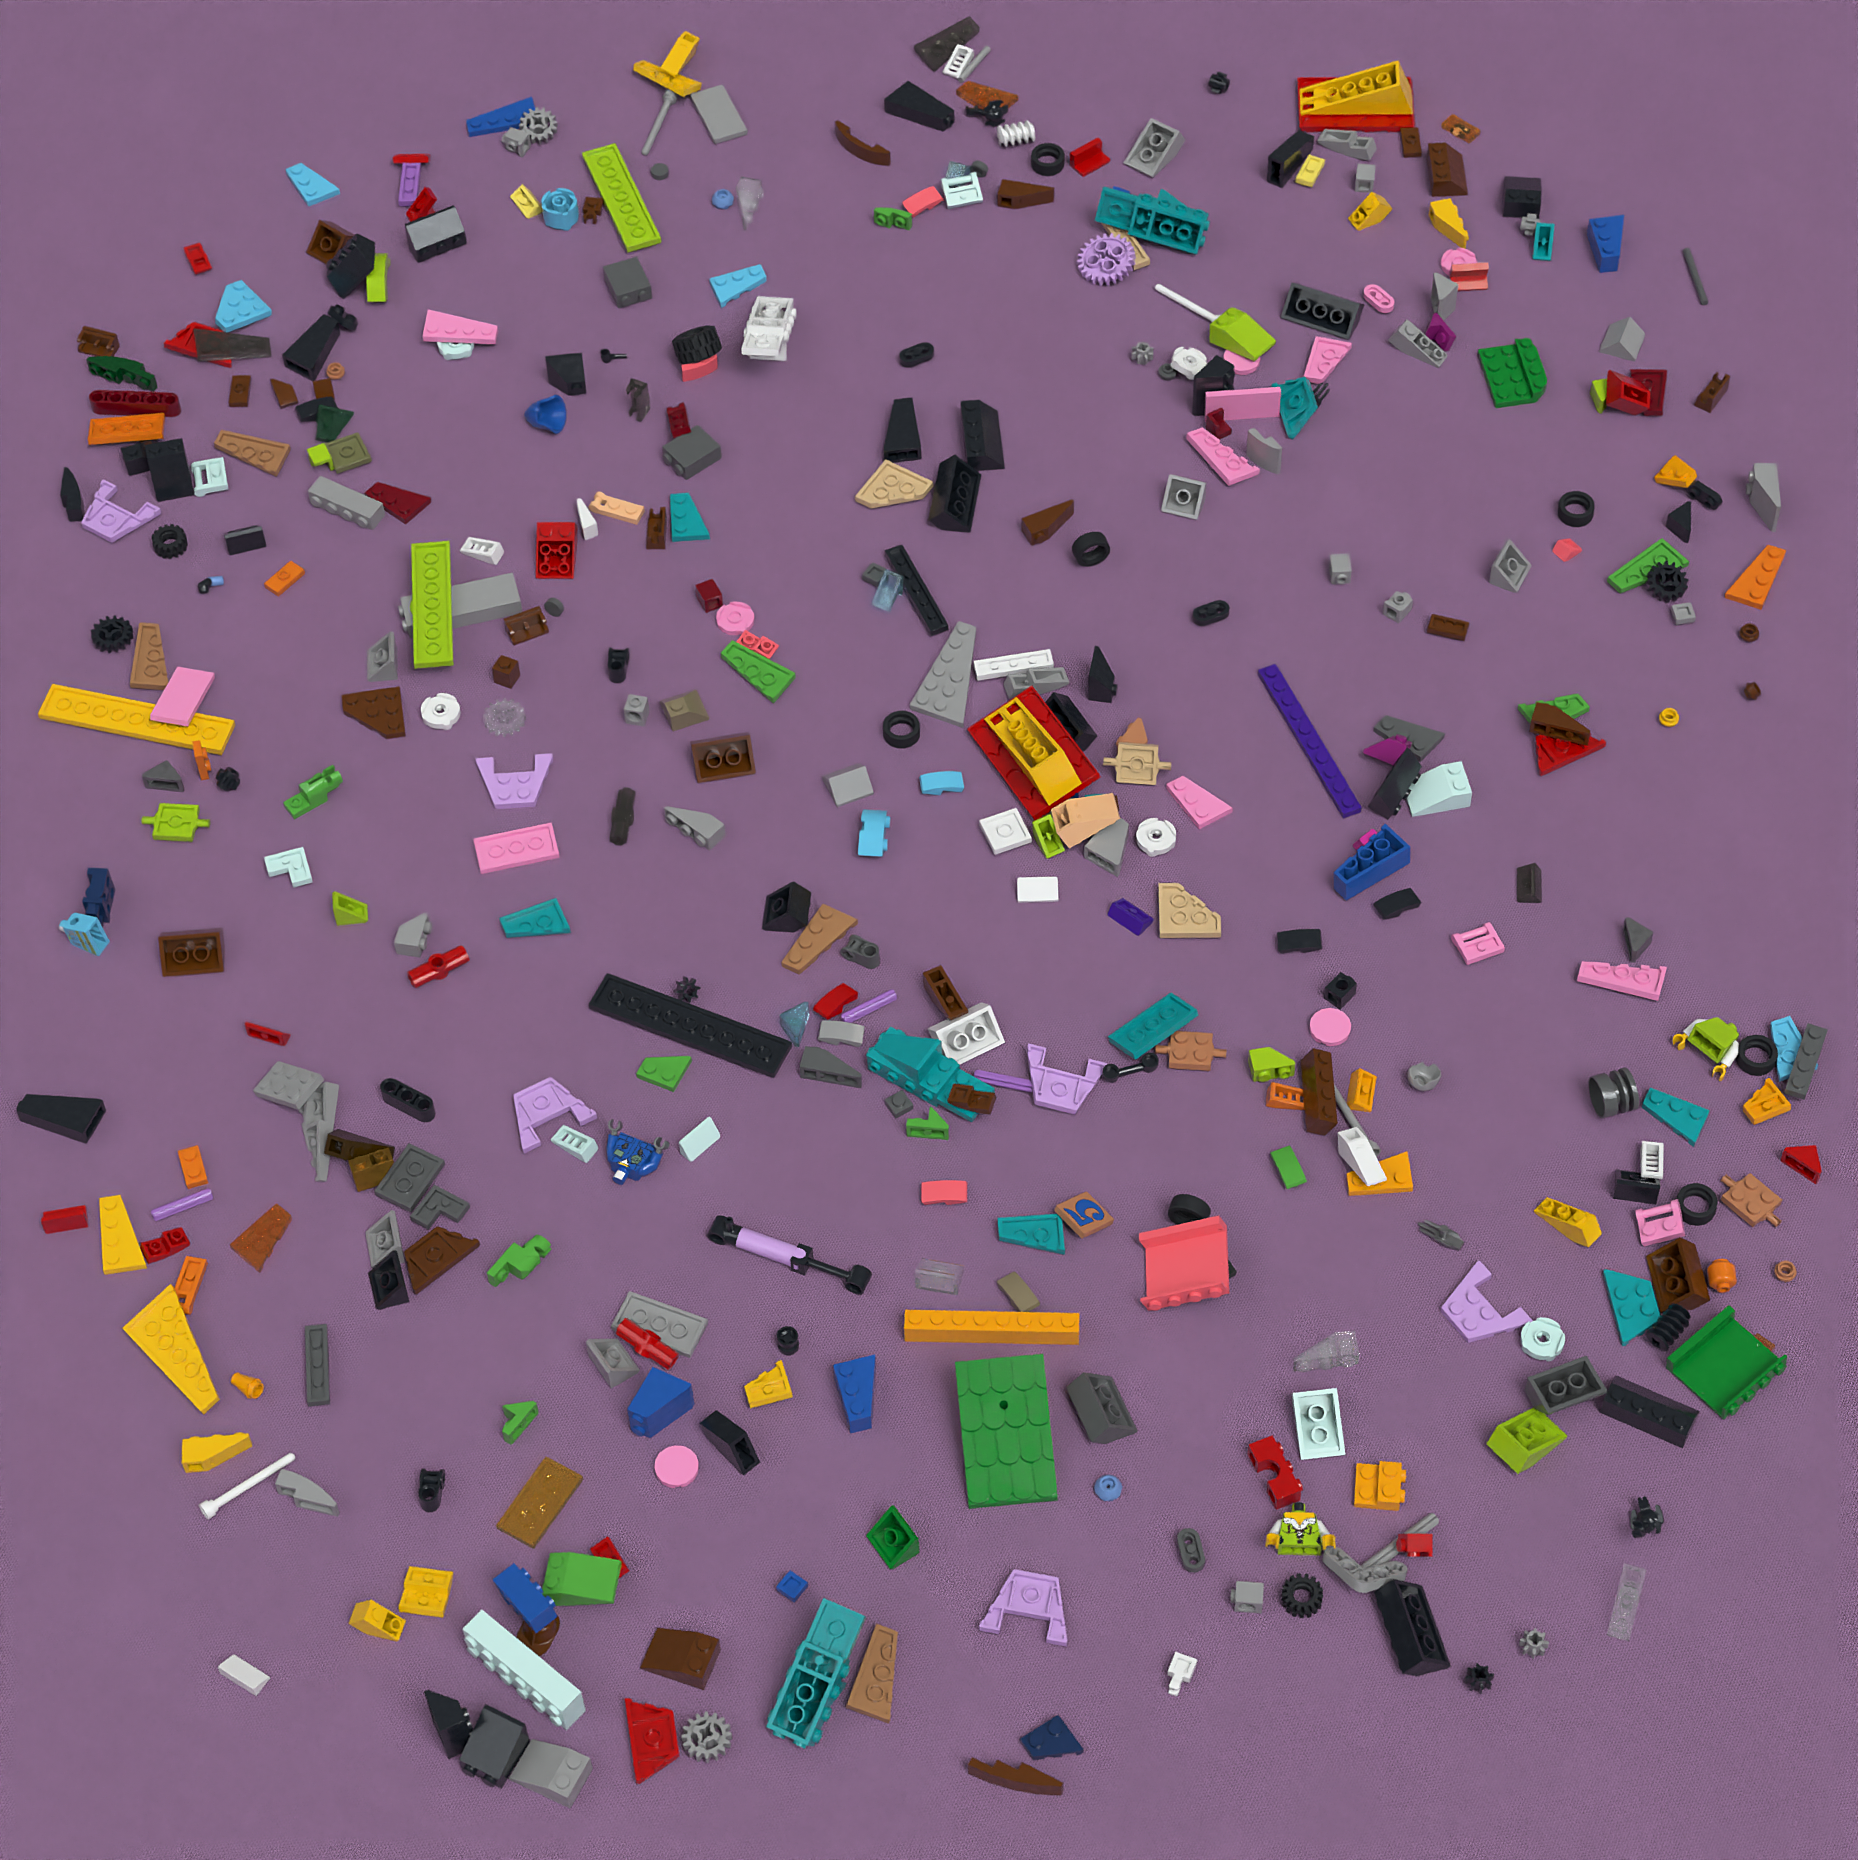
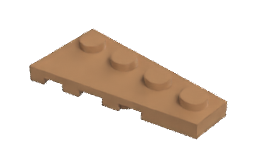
(255, 451)

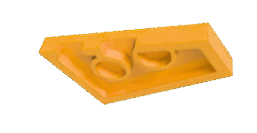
(1396, 1171)

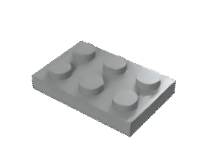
(288, 1085)

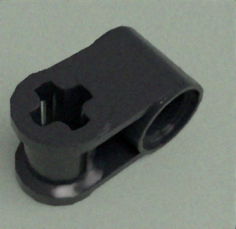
(617, 664)
(431, 1485)

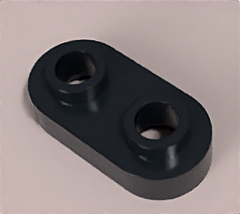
(346, 320)
(916, 354)
(1704, 495)
(1209, 613)

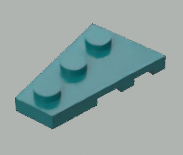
(1678, 1114)

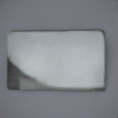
(1529, 884)

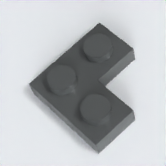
(439, 1202)

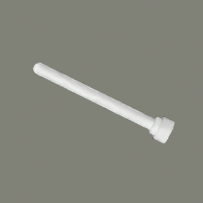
(1188, 304)
(210, 1507)

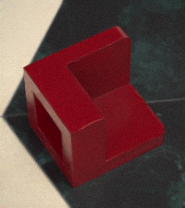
(1216, 425)
(709, 595)

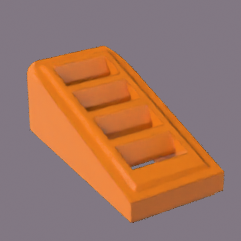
(1282, 1103)

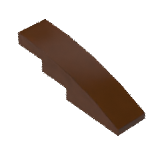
(1024, 1779)

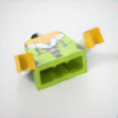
(1714, 1039)
(1299, 1533)

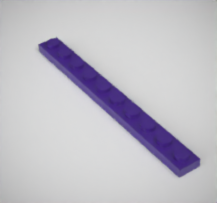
(1309, 741)

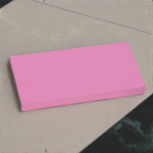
(1245, 403)
(182, 696)
(516, 848)

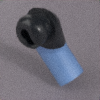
(210, 581)

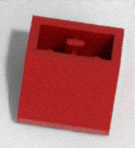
(1626, 394)

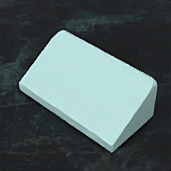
(699, 1139)

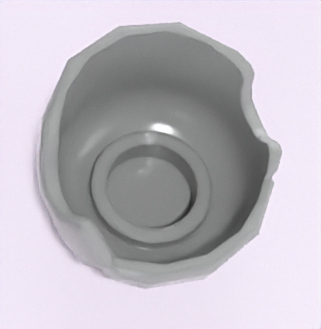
(1424, 1077)

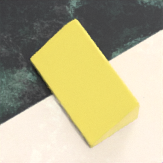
(526, 202)

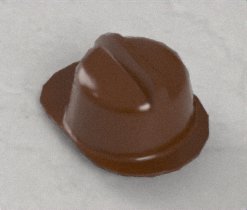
(539, 1641)

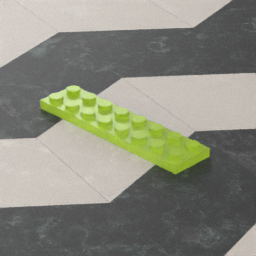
(621, 197)
(432, 604)

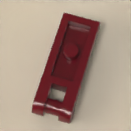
(678, 420)

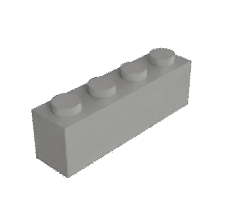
(346, 503)

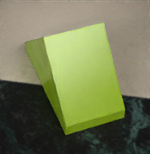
(1598, 393)
(1046, 836)
(348, 910)

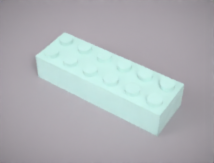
(523, 1670)

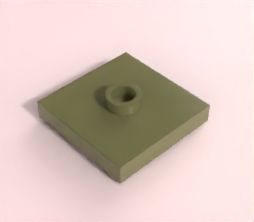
(348, 452)

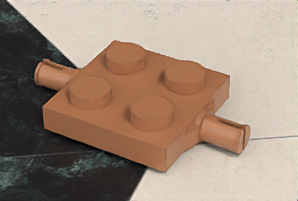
(1190, 1050)
(1751, 1200)

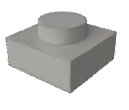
(1683, 613)

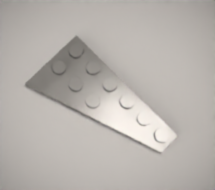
(947, 683)

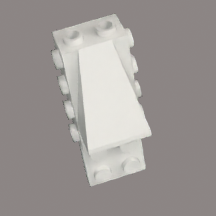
(769, 328)

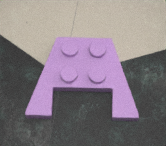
(111, 520)
(514, 788)
(1059, 1088)
(543, 1103)
(1473, 1314)
(1032, 1597)

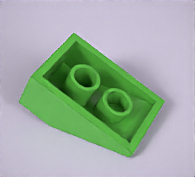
(581, 1579)

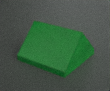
(894, 1538)

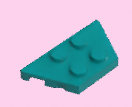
(1296, 404)
(1631, 1304)

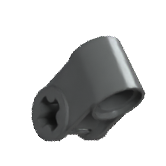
(861, 952)

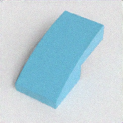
(937, 782)

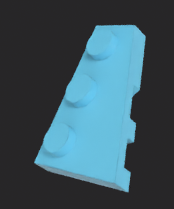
(310, 184)
(732, 284)
(1787, 1040)

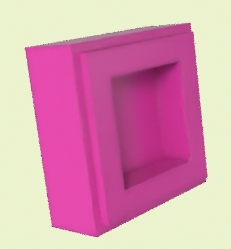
(1364, 839)

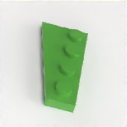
(1635, 571)
(760, 671)

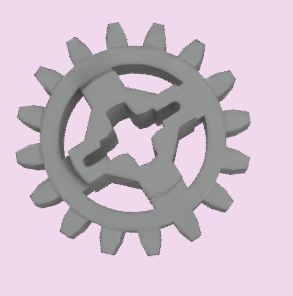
(538, 124)
(712, 1744)

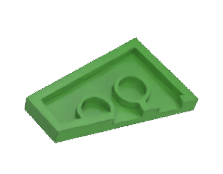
(1572, 705)

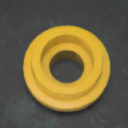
(1669, 713)

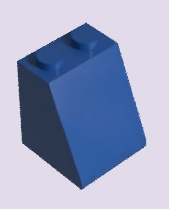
(659, 1403)

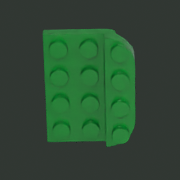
(1513, 373)

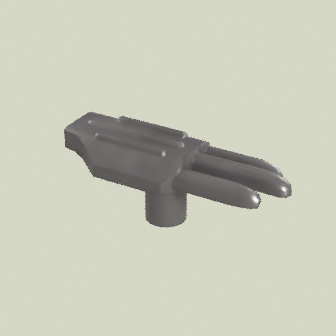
(1443, 1235)

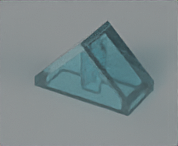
(957, 169)
(794, 1022)

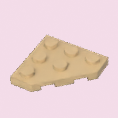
(893, 485)
(1185, 914)

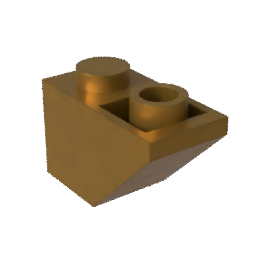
(370, 1168)

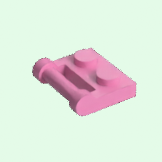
(1478, 948)
(1660, 1229)

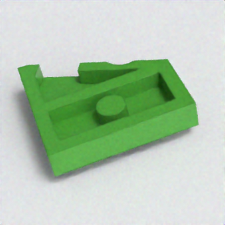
(664, 1071)

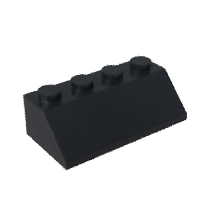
(1322, 310)
(981, 436)
(955, 496)
(1649, 1411)
(1411, 1628)

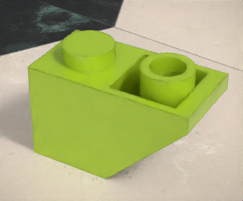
(1269, 1064)

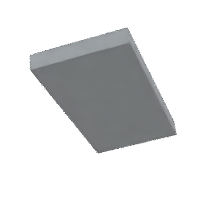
(718, 114)
(674, 1326)

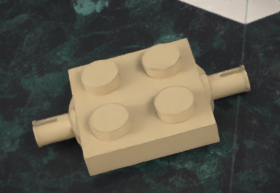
(1137, 763)

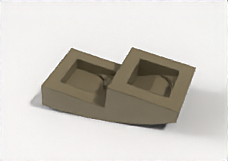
(1018, 1292)

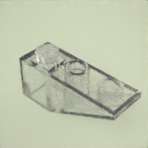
(748, 194)
(1331, 1352)
(1626, 1602)

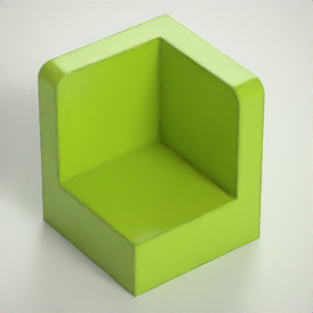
(320, 455)

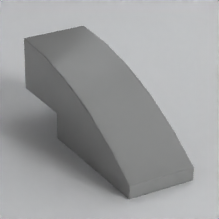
(1348, 143)
(1041, 679)
(305, 1493)

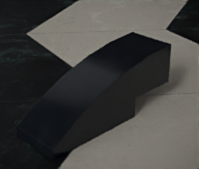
(71, 497)

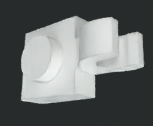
(1181, 1670)

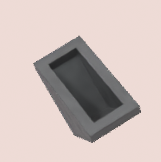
(163, 778)
(1636, 937)

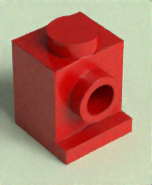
(1415, 1545)

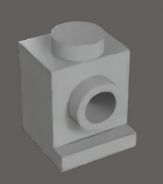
(517, 141)
(1400, 603)

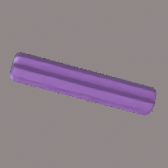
(869, 1006)
(1004, 1081)
(182, 1204)

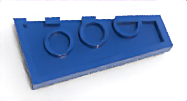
(500, 119)

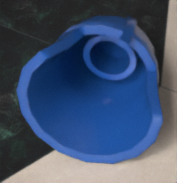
(547, 414)

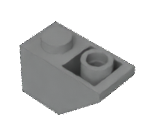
(412, 936)

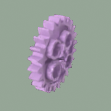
(1106, 259)

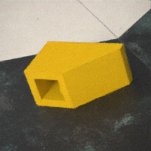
(1370, 211)
(376, 1620)

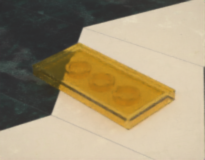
(539, 1502)

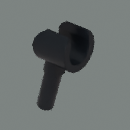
(607, 357)

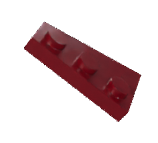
(398, 502)

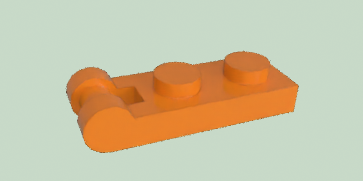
(189, 1281)

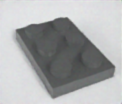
(409, 1177)

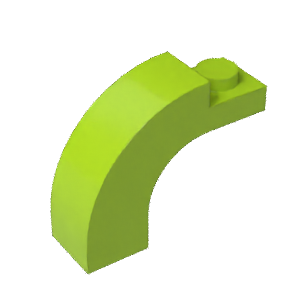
(377, 279)

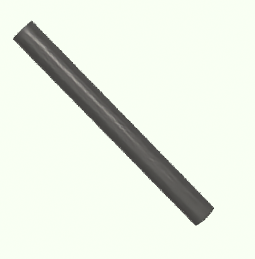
(1695, 276)

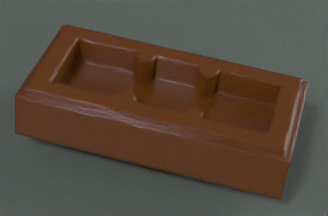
(1411, 142)
(240, 390)
(1448, 627)

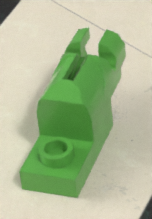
(313, 792)
(519, 1260)

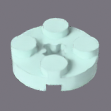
(456, 351)
(1542, 1350)

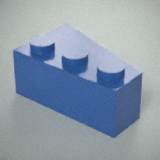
(1605, 241)
(856, 1390)
(525, 1597)

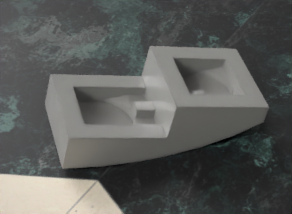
(839, 1031)

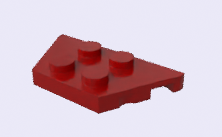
(185, 342)
(1556, 753)
(651, 1738)

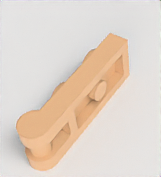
(616, 508)

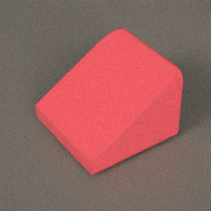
(1566, 549)

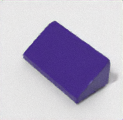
(1130, 916)

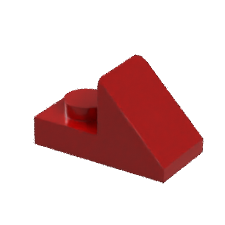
(422, 205)

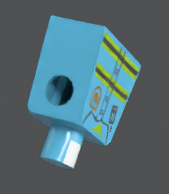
(85, 933)

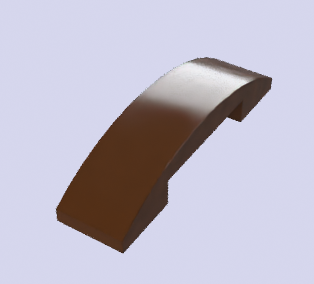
(875, 155)

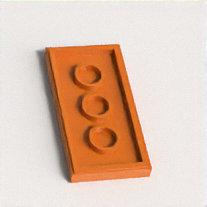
(126, 428)

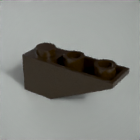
(349, 1145)

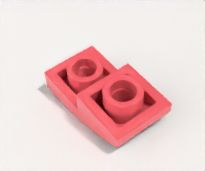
(920, 201)
(698, 370)
(761, 646)
(944, 1191)

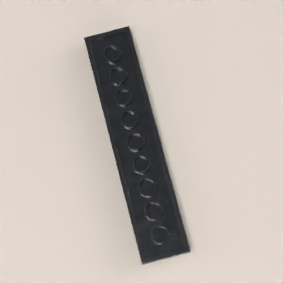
(690, 1025)

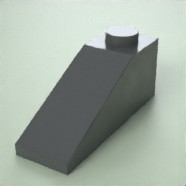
(825, 1067)

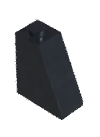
(730, 1441)

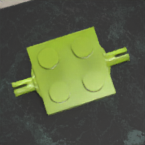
(176, 822)

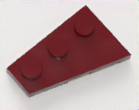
(1655, 381)

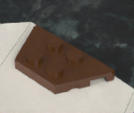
(436, 1255)

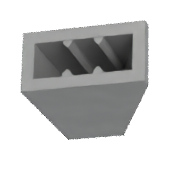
(1108, 847)

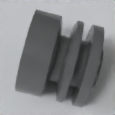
(1613, 1093)

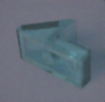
(888, 589)

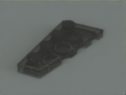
(940, 47)
(225, 346)

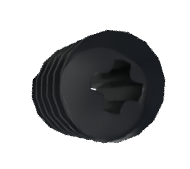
(1668, 1327)

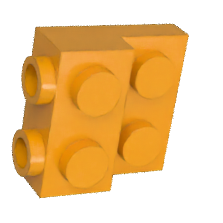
(1379, 1486)

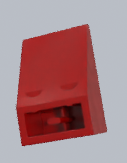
(556, 550)

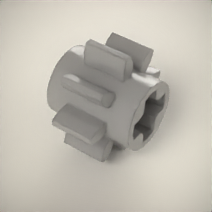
(1529, 224)
(1142, 353)
(1529, 1647)

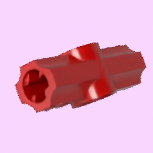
(430, 969)
(647, 1343)

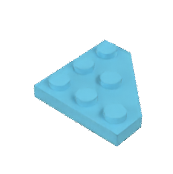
(240, 307)

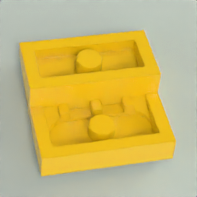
(426, 1591)

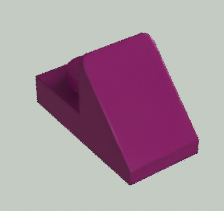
(1440, 332)

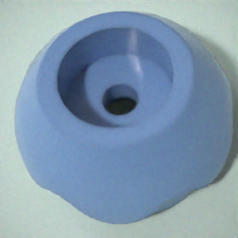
(722, 199)
(1105, 1493)

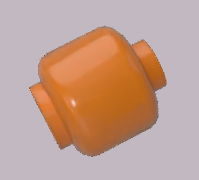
(1721, 1275)

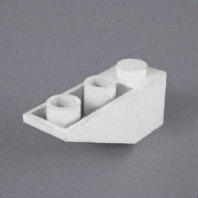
(1358, 1153)

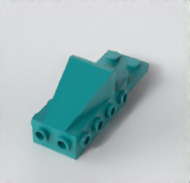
(1154, 219)
(921, 1069)
(816, 1675)

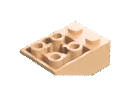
(1084, 817)

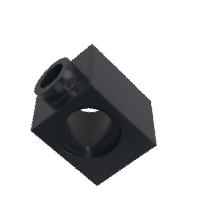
(1338, 997)

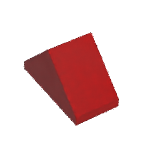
(1804, 1161)

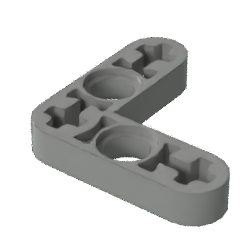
(1359, 1578)

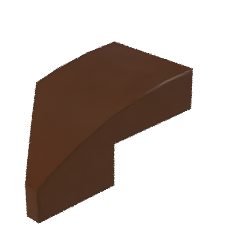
(284, 392)

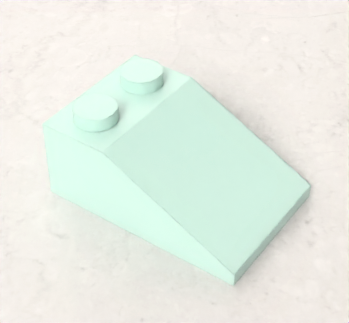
(1440, 790)
(1318, 1423)

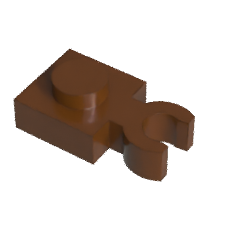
(592, 208)

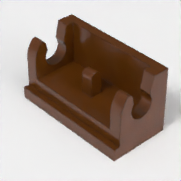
(97, 342)
(1712, 393)
(657, 529)
(526, 625)

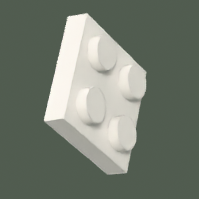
(1005, 831)

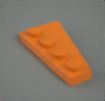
(1758, 578)

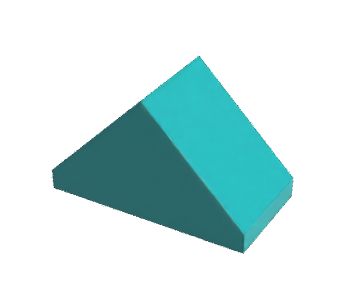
(1543, 241)

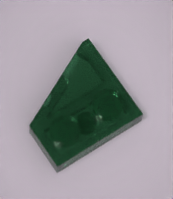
(331, 422)

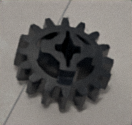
(1672, 589)
(112, 634)

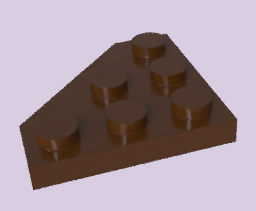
(377, 710)

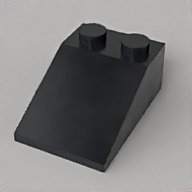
(1521, 196)

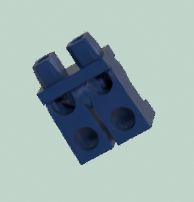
(99, 894)

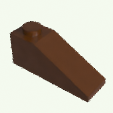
(1045, 523)
(1555, 723)
(943, 993)

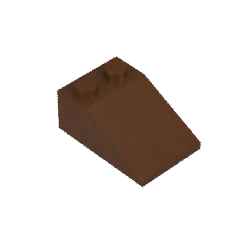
(682, 1656)

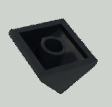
(245, 539)
(1634, 1188)
(388, 1282)

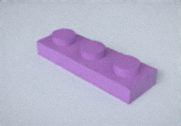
(409, 183)

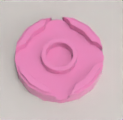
(1458, 256)
(1242, 364)
(735, 618)
(1330, 1027)
(676, 1466)

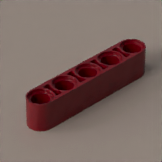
(134, 403)

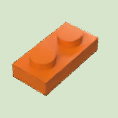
(202, 760)
(192, 1167)

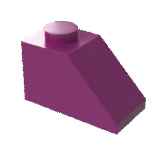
(1389, 749)

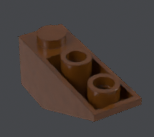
(1022, 195)

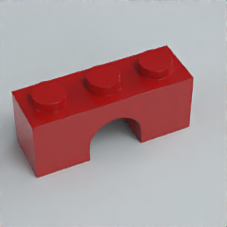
(1268, 1455)

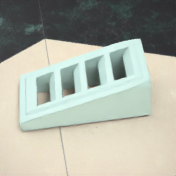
(586, 1149)

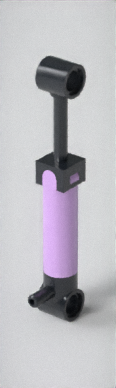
(798, 1257)

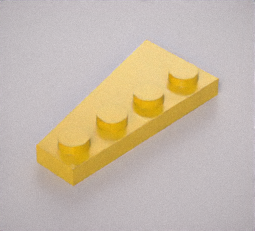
(678, 84)
(118, 1238)

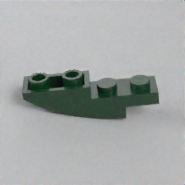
(119, 369)

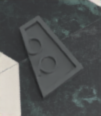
(1422, 738)

